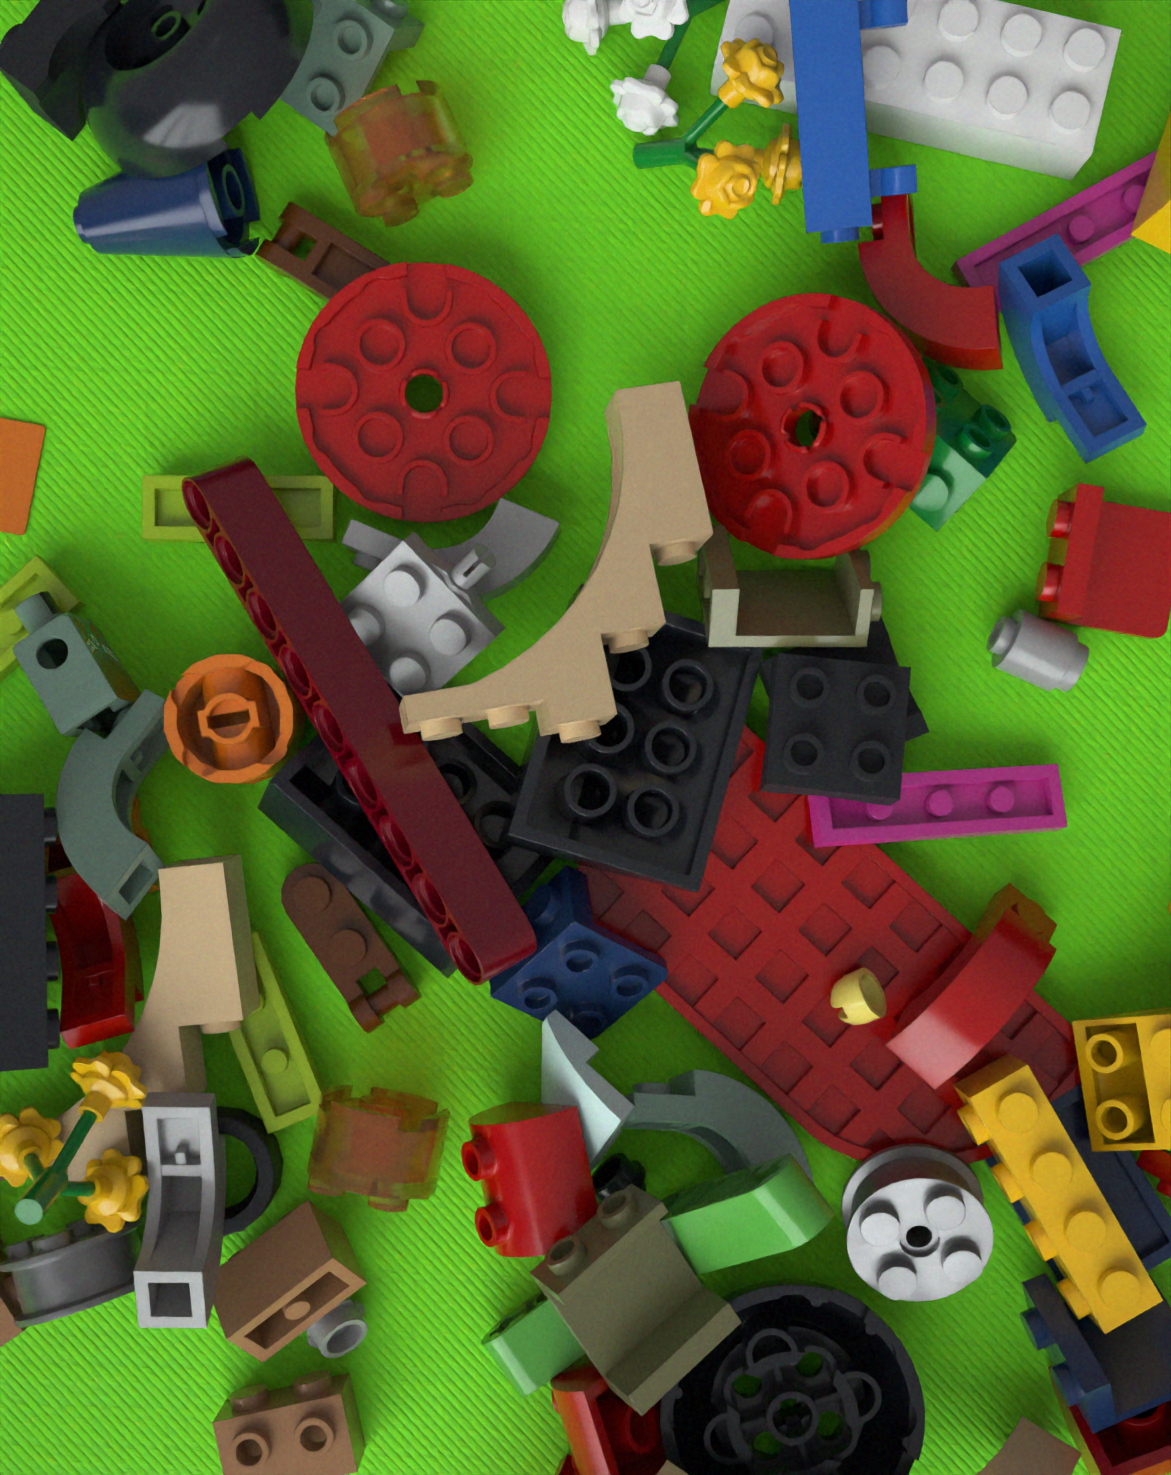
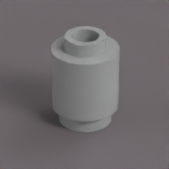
(1037, 651)

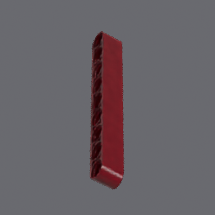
(359, 719)

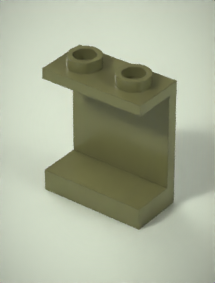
(785, 605)
(633, 1299)

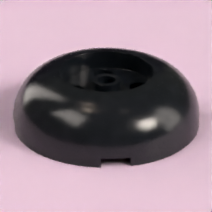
(185, 73)
(860, 1378)

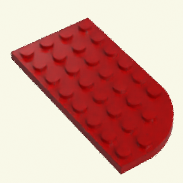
(771, 939)

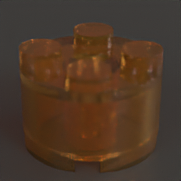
(399, 152)
(377, 1146)

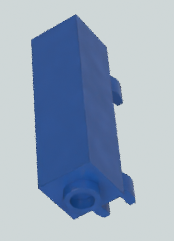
(834, 117)

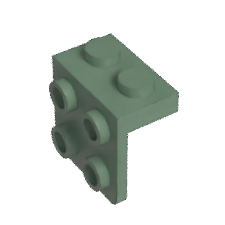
(347, 54)

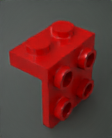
(1106, 565)

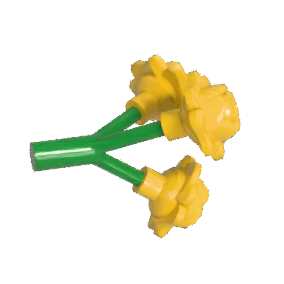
(728, 172)
(30, 1144)

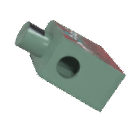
(72, 668)

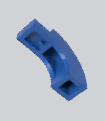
(1055, 346)

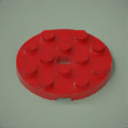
(410, 325)
(869, 448)

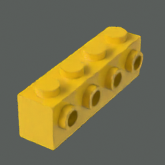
(1057, 1192)

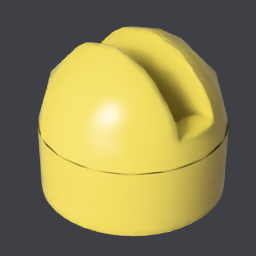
(859, 997)

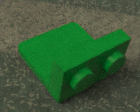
(966, 447)

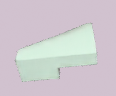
(572, 1082)

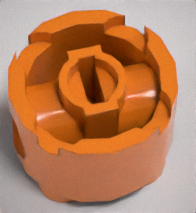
(233, 720)

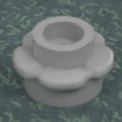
(339, 1329)

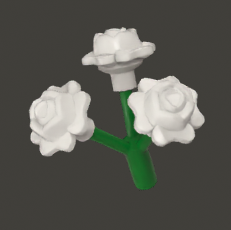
(640, 102)

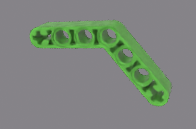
(712, 1225)

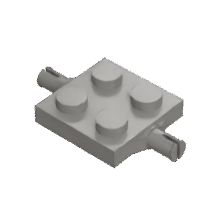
(422, 615)

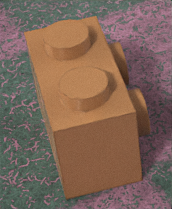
(285, 1281)
(291, 1428)

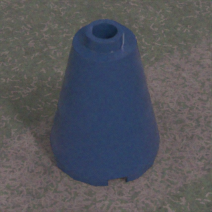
(177, 215)

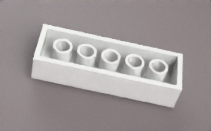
(965, 78)

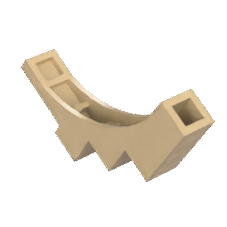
(652, 513)
(199, 978)

